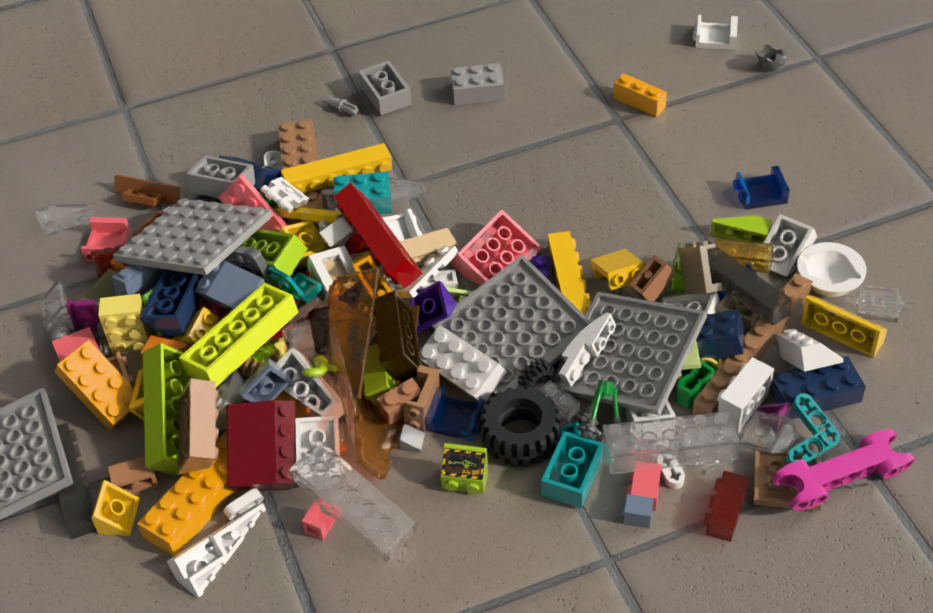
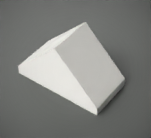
(337, 233)

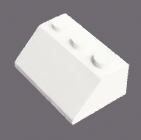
(805, 351)
(746, 392)

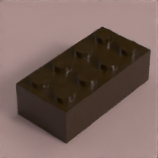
(397, 336)

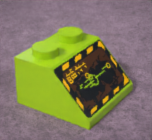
(464, 468)

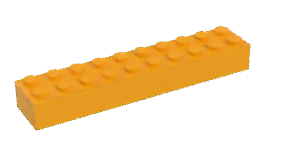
(195, 498)

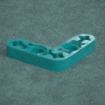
(818, 437)

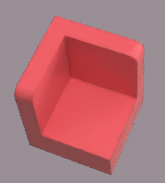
(317, 523)

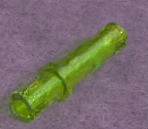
(267, 350)

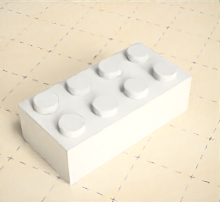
(462, 364)

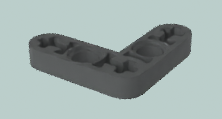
(253, 259)

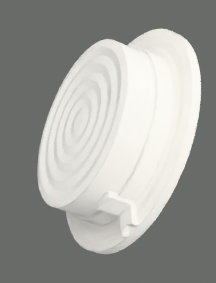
(832, 268)

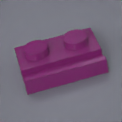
(83, 314)

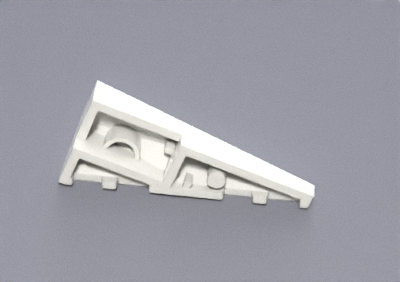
(201, 561)

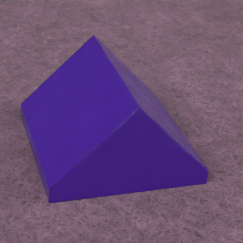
(434, 303)

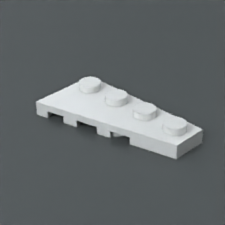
(429, 270)

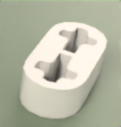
(671, 482)
(243, 504)

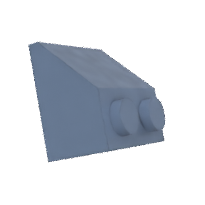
(265, 383)

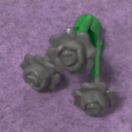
(588, 419)

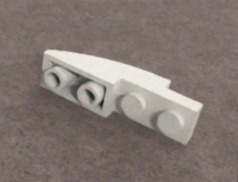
(586, 343)

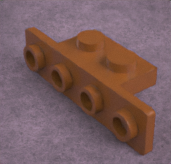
(145, 191)

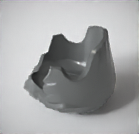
(770, 58)

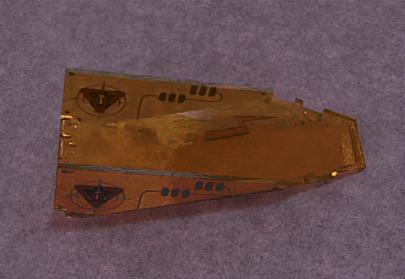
(350, 320)

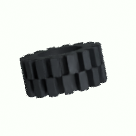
(537, 374)

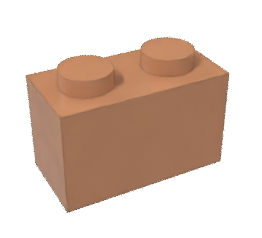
(653, 279)
(392, 403)
(133, 475)

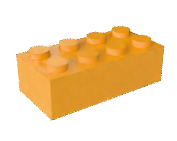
(97, 384)

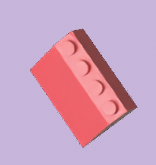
(494, 249)

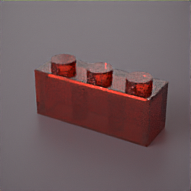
(726, 505)

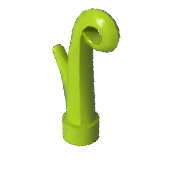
(320, 366)

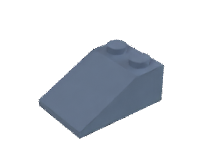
(228, 285)

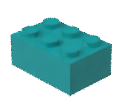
(373, 185)
(572, 469)

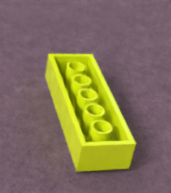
(239, 334)

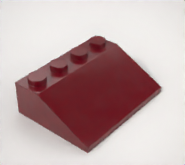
(261, 444)

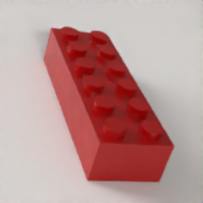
(377, 236)

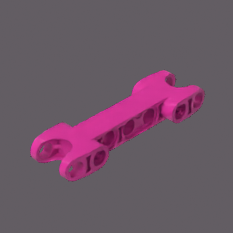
(816, 480)

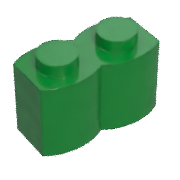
(692, 384)

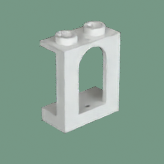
(317, 260)

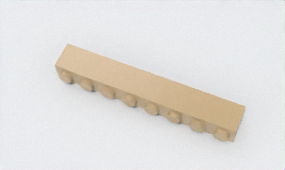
(418, 247)

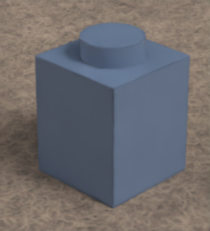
(637, 511)

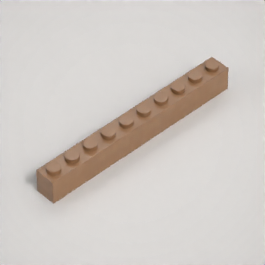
(756, 345)

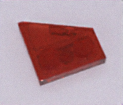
(102, 260)

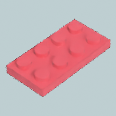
(244, 193)

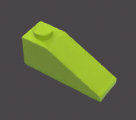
(742, 228)

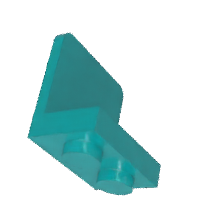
(301, 286)

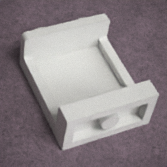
(715, 34)
(403, 225)

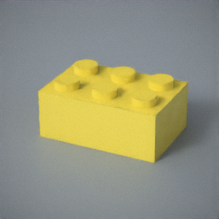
(122, 323)

